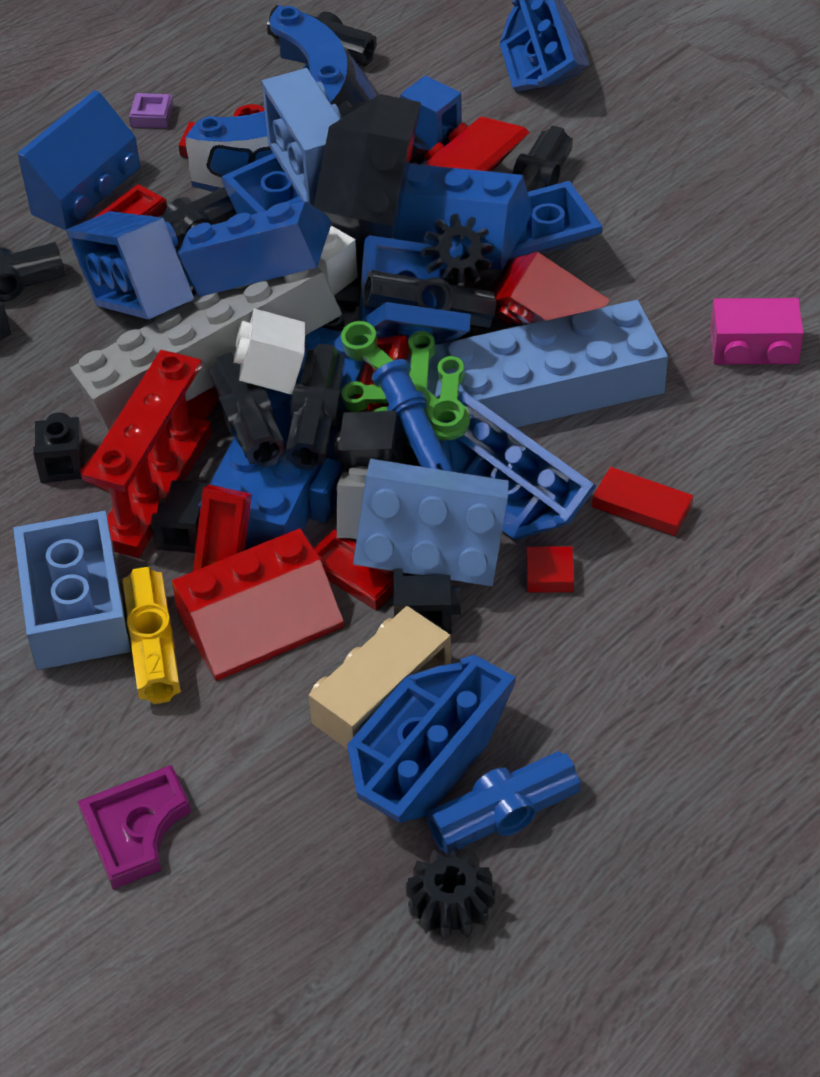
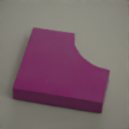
(131, 822)

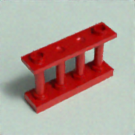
(149, 449)

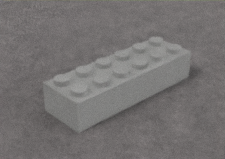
(198, 330)

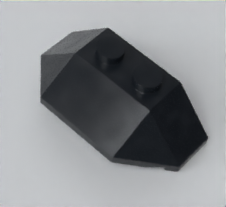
(367, 168)

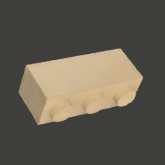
(372, 672)

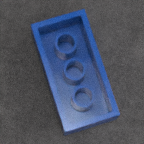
(131, 263)

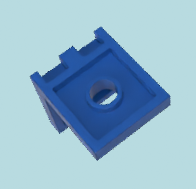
(398, 319)

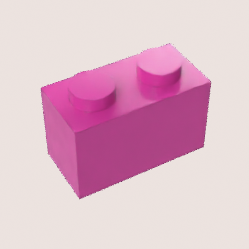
(756, 331)

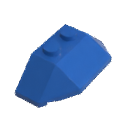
(541, 45)
(540, 486)
(427, 736)

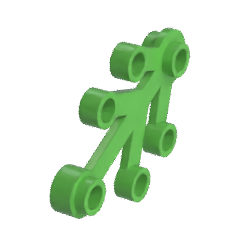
(437, 410)

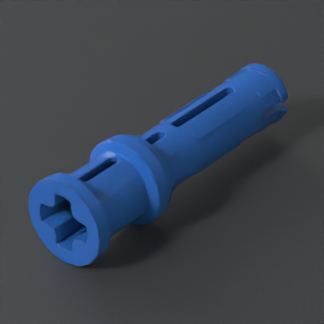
(410, 406)

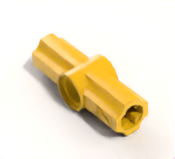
(151, 636)

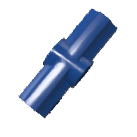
(503, 802)

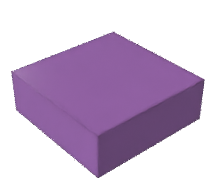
(151, 110)

